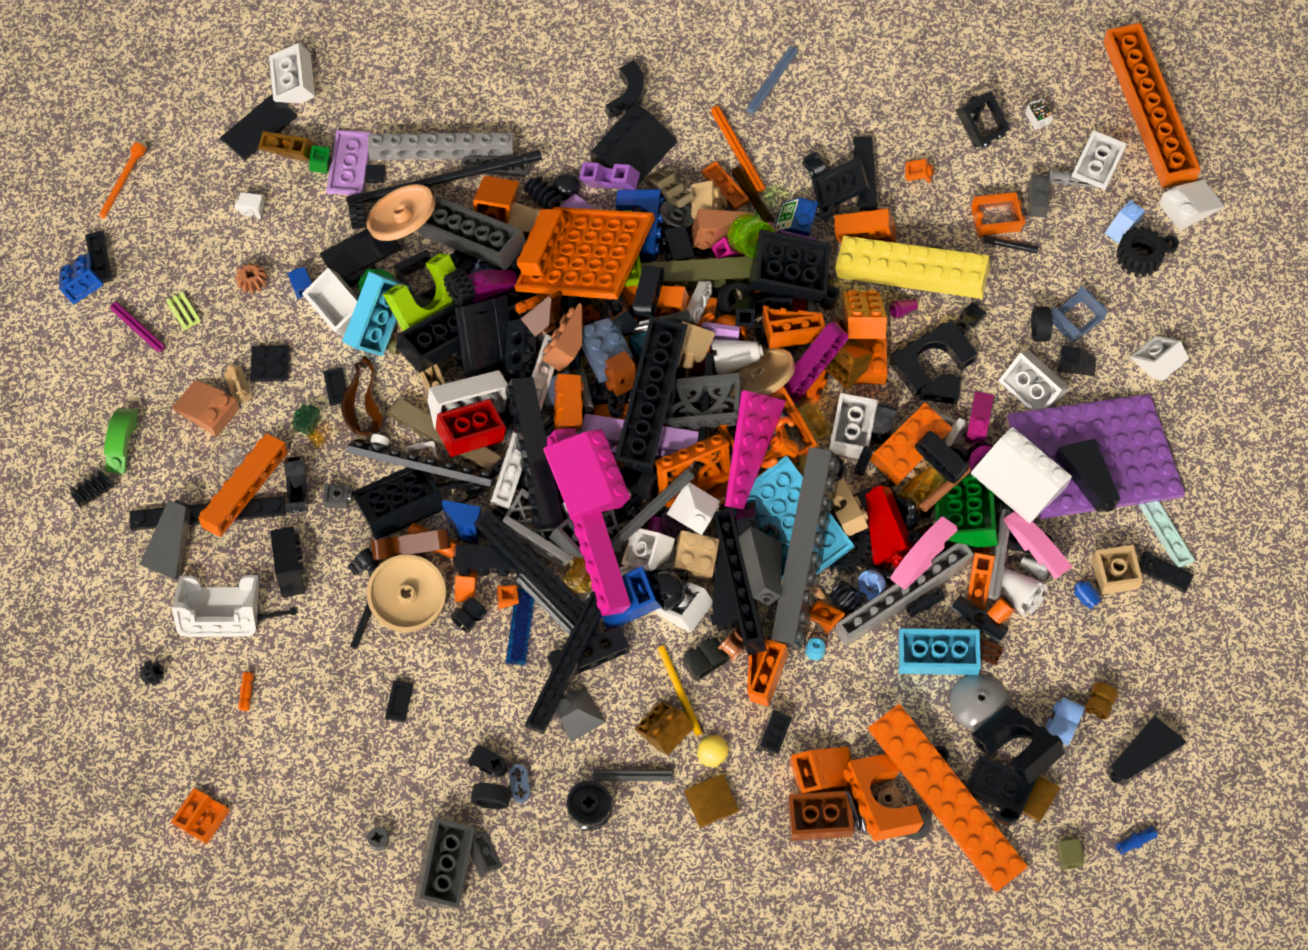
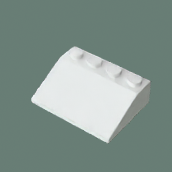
(1021, 475)

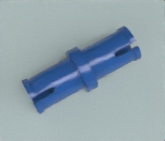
(1136, 840)

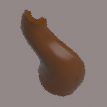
(348, 402)

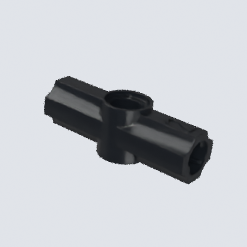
(968, 610)

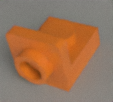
(918, 170)

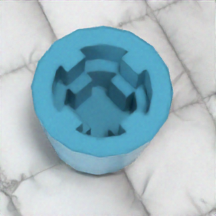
(815, 648)

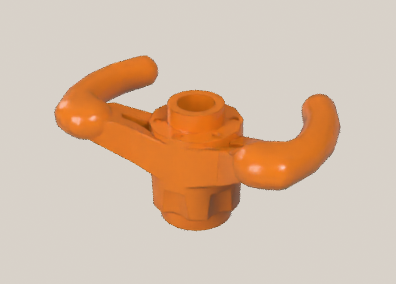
(780, 444)

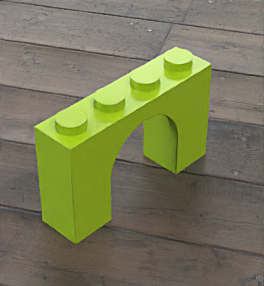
(403, 304)

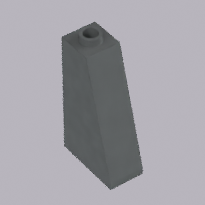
(168, 543)
(763, 564)

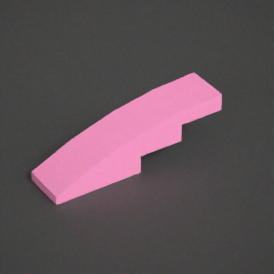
(1038, 543)
(922, 553)

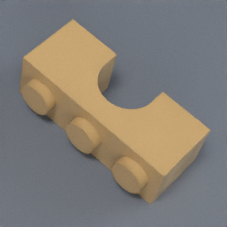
(848, 512)

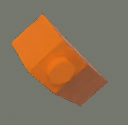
(980, 578)

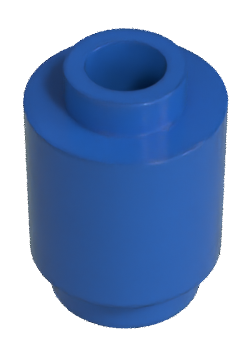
(1087, 594)

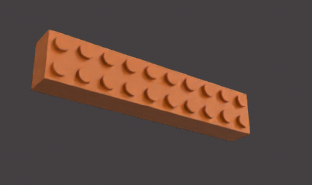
(1151, 105)

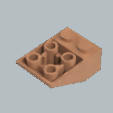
(565, 340)

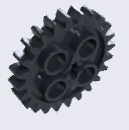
(861, 543)

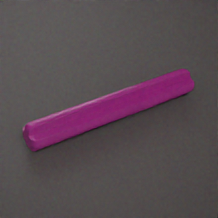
(137, 326)

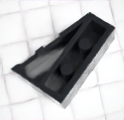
(287, 562)

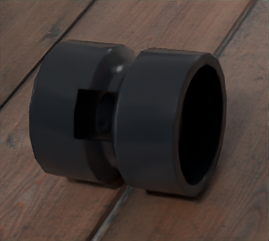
(468, 614)

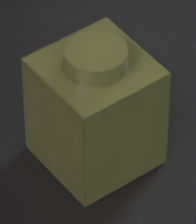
(1070, 853)

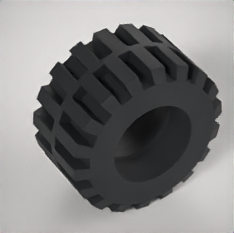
(1136, 263)

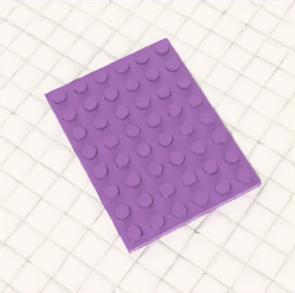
(1127, 438)

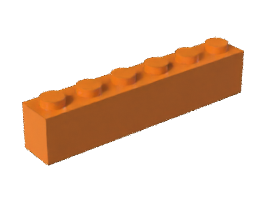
(242, 485)

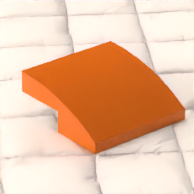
(193, 810)

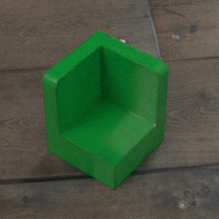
(319, 159)

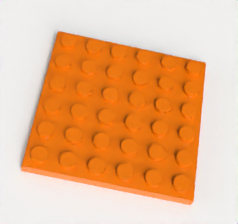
(592, 254)

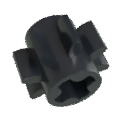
(151, 672)

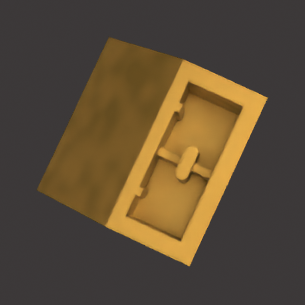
(849, 363)
(665, 727)

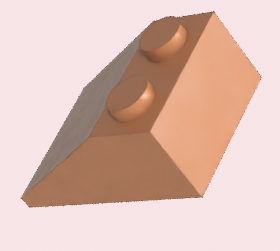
(712, 226)
(206, 407)

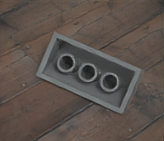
(444, 864)

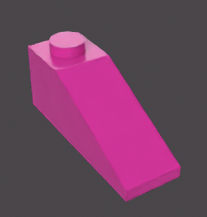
(979, 417)

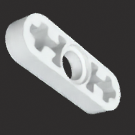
(699, 301)

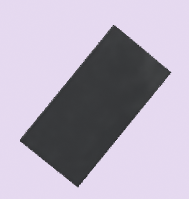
(266, 117)
(358, 253)

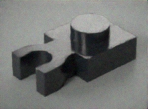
(970, 317)

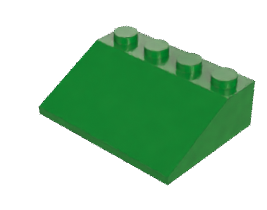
(972, 510)

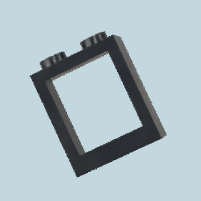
(970, 126)
(411, 265)

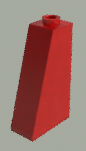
(886, 526)

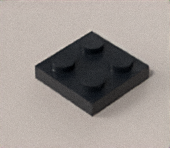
(270, 363)

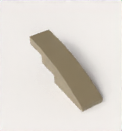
(670, 188)

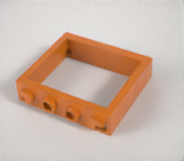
(792, 412)

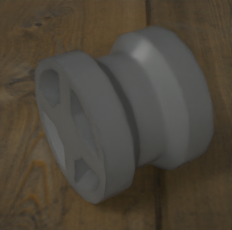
(379, 843)

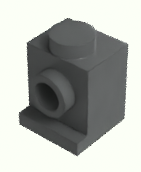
(340, 501)

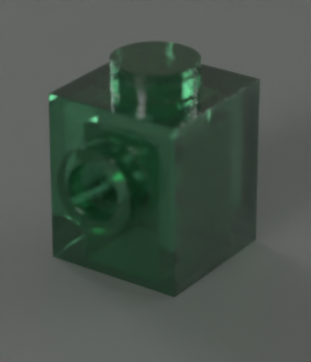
(306, 419)

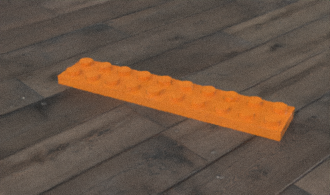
(947, 798)

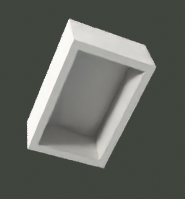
(332, 300)

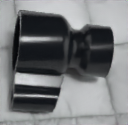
(363, 562)

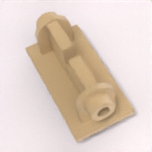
(237, 383)

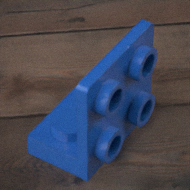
(79, 279)

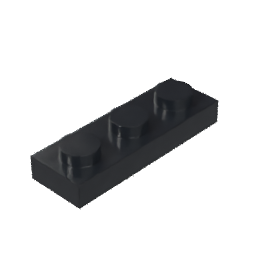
(99, 255)

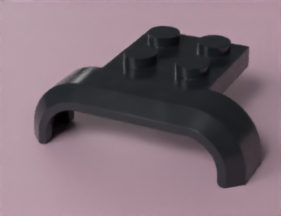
(835, 185)
(1000, 788)

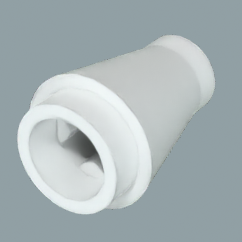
(1034, 568)

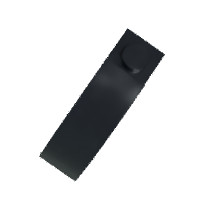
(634, 80)
(751, 306)
(296, 484)

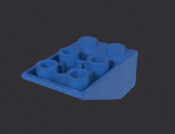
(641, 597)

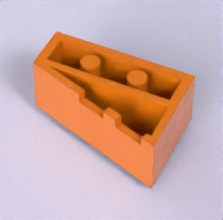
(867, 225)
(791, 328)

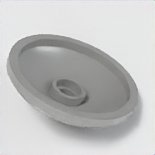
(968, 708)

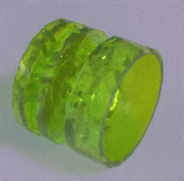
(744, 233)

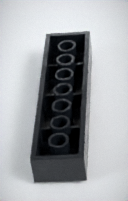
(438, 334)
(651, 395)

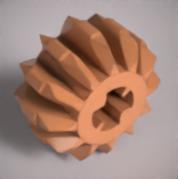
(251, 277)

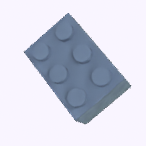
(600, 342)

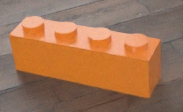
(541, 242)

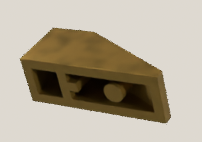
(286, 145)

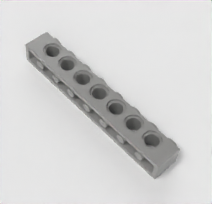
(439, 146)

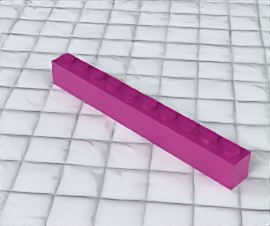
(598, 553)

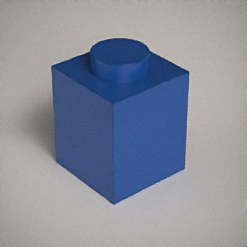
(299, 281)

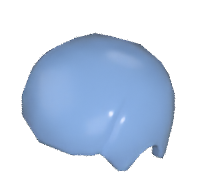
(872, 580)

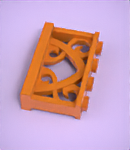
(700, 451)

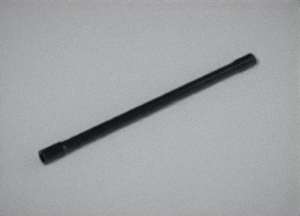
(528, 157)

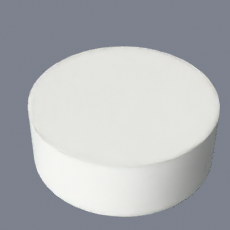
(379, 439)

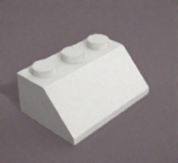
(292, 75)
(1033, 382)

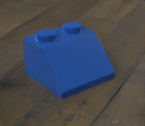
(461, 519)

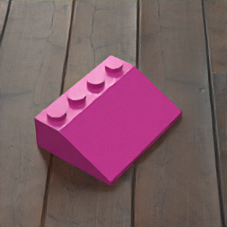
(587, 474)

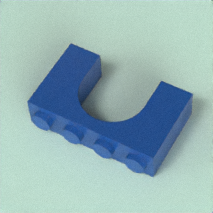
(650, 202)

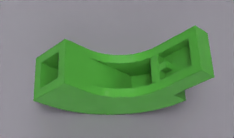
(117, 438)

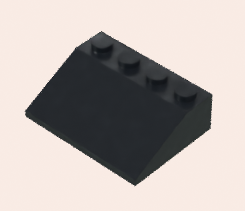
(634, 141)
(790, 266)
(398, 502)

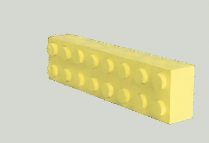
(913, 267)

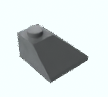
(578, 714)

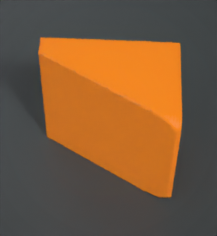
(507, 596)

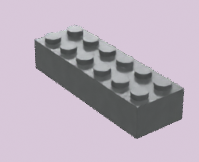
(473, 233)

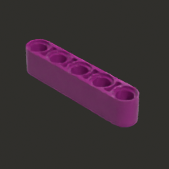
(815, 360)

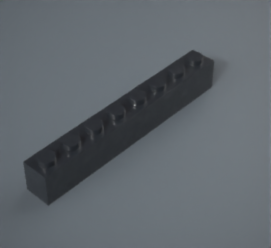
(531, 441)
(742, 596)

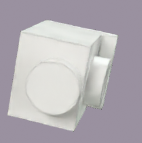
(250, 204)

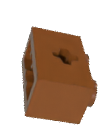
(620, 373)

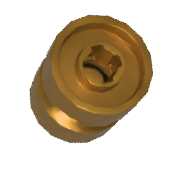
(1101, 700)

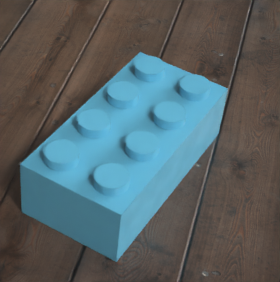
(372, 317)
(939, 651)

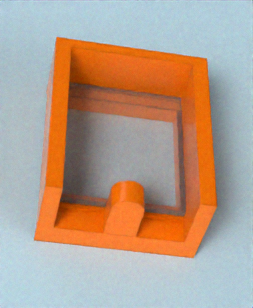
(997, 214)

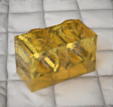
(577, 577)

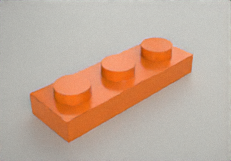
(735, 196)

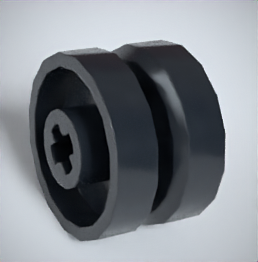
(587, 794)

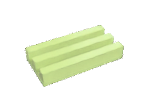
(176, 299)

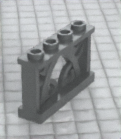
(709, 418)

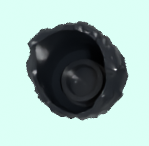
(908, 511)

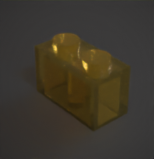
(813, 418)

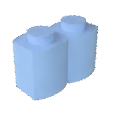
(1065, 719)

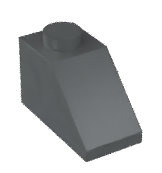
(566, 539)

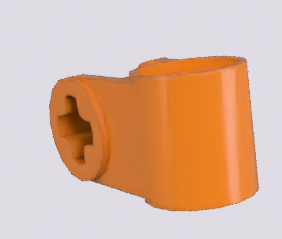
(1000, 610)

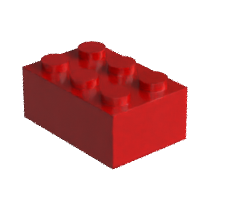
(470, 427)

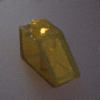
(922, 485)

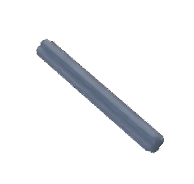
(771, 80)

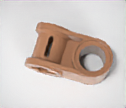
(733, 644)

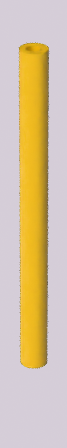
(679, 689)

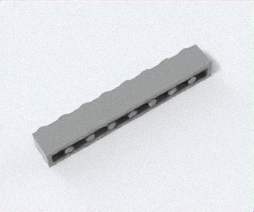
(897, 598)

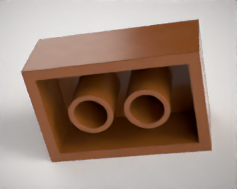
(820, 816)

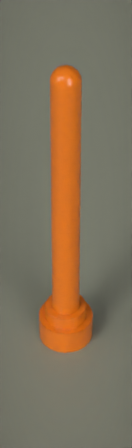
(137, 151)

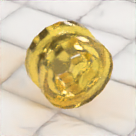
(316, 439)

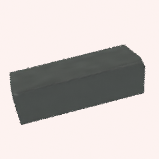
(483, 854)

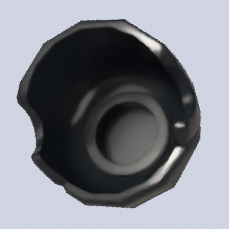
(566, 185)

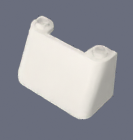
(216, 610)

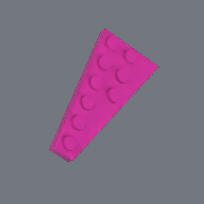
(754, 431)

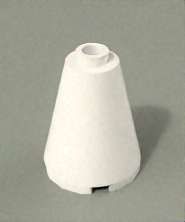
(734, 354)
(1022, 591)

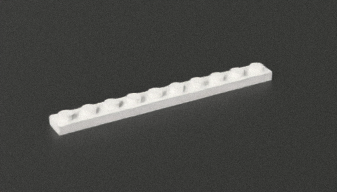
(511, 467)

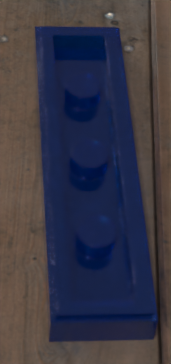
(520, 629)

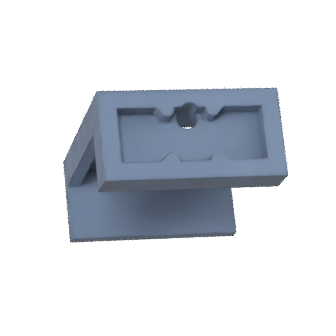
(1066, 327)

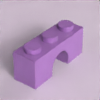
(619, 177)

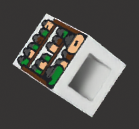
(1039, 114)

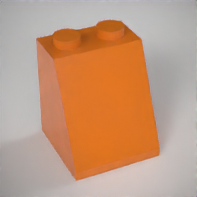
(496, 197)

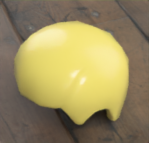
(712, 751)

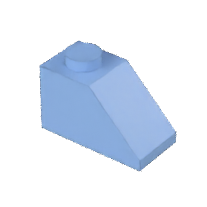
(1125, 220)

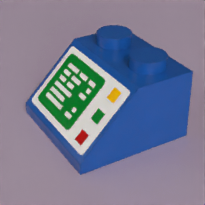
(797, 216)

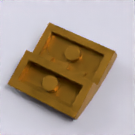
(1040, 799)
(711, 800)

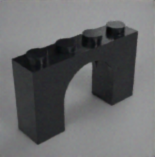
(946, 338)
(1011, 724)

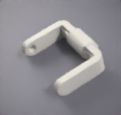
(422, 445)

